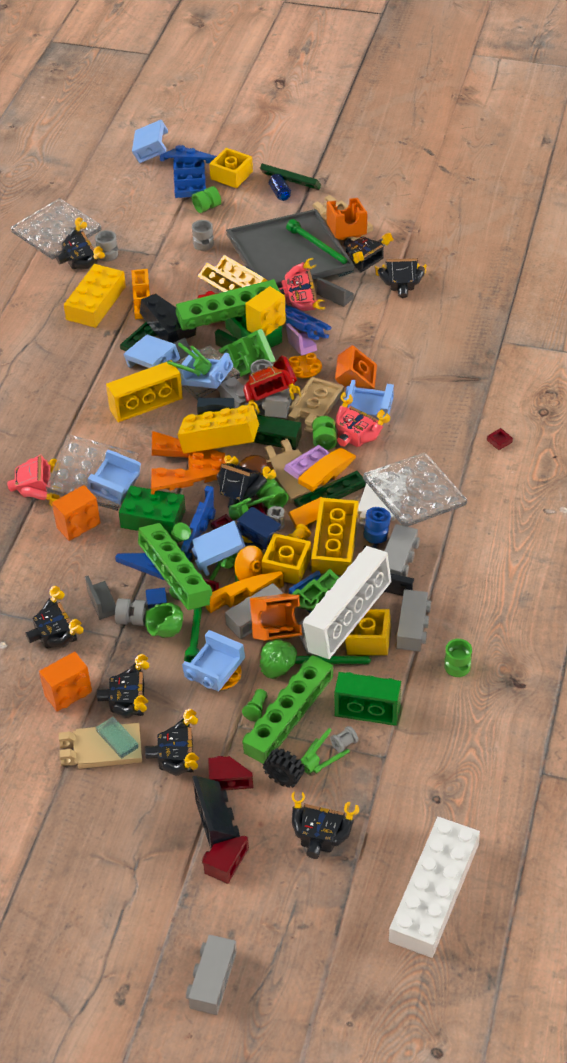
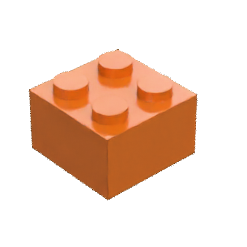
(76, 512)
(65, 681)

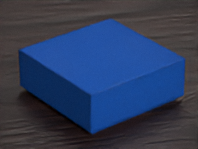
(155, 597)

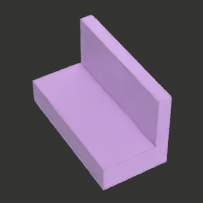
(300, 341)

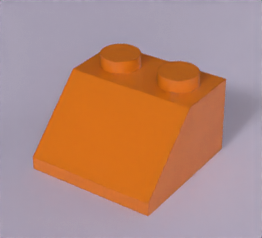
(355, 366)

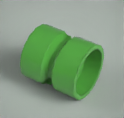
(206, 199)
(324, 432)
(272, 487)
(458, 657)

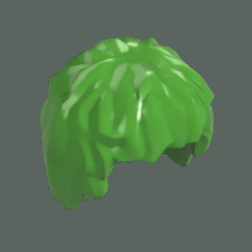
(164, 620)
(277, 658)

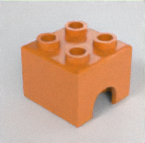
(347, 222)
(275, 617)

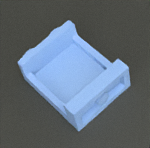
(148, 141)
(151, 352)
(213, 378)
(371, 400)
(114, 477)
(217, 545)
(215, 661)

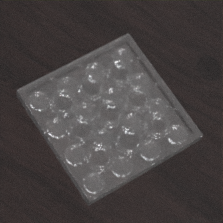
(51, 226)
(76, 463)
(414, 489)

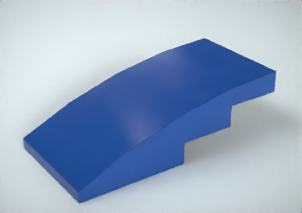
(189, 178)

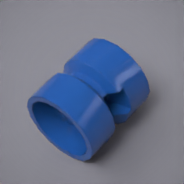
(376, 525)

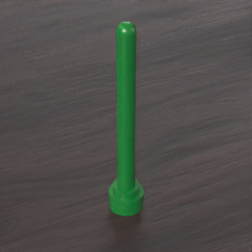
(294, 227)
(193, 650)
(338, 659)

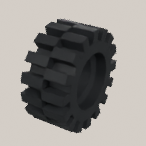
(283, 767)

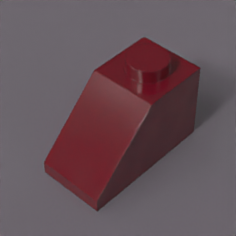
(229, 773)
(225, 858)

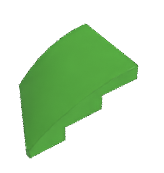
(247, 350)
(316, 590)

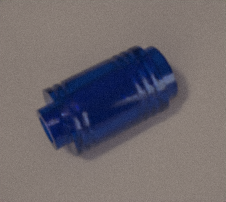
(279, 187)

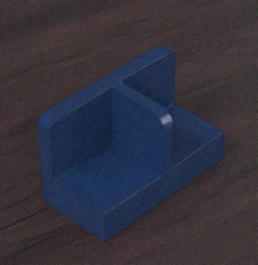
(257, 527)

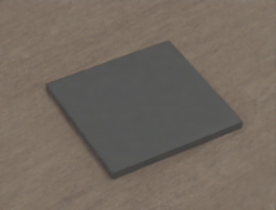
(273, 250)

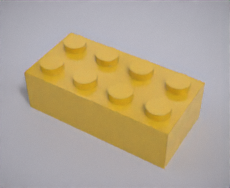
(94, 295)
(144, 391)
(218, 429)
(335, 535)

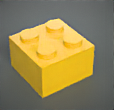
(231, 167)
(266, 311)
(288, 556)
(371, 634)

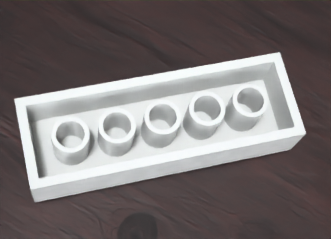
(347, 602)
(434, 887)

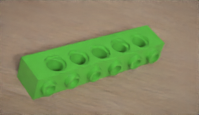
(218, 306)
(174, 566)
(287, 708)

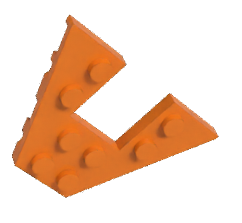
(201, 464)

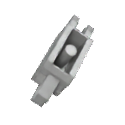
(233, 389)

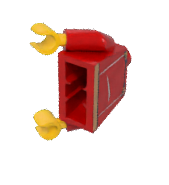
(268, 382)

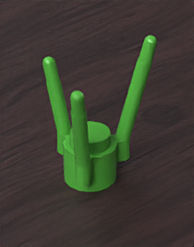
(201, 364)
(240, 508)
(227, 563)
(311, 759)

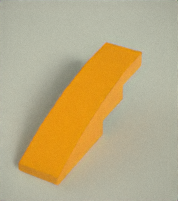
(140, 288)
(326, 468)
(240, 590)

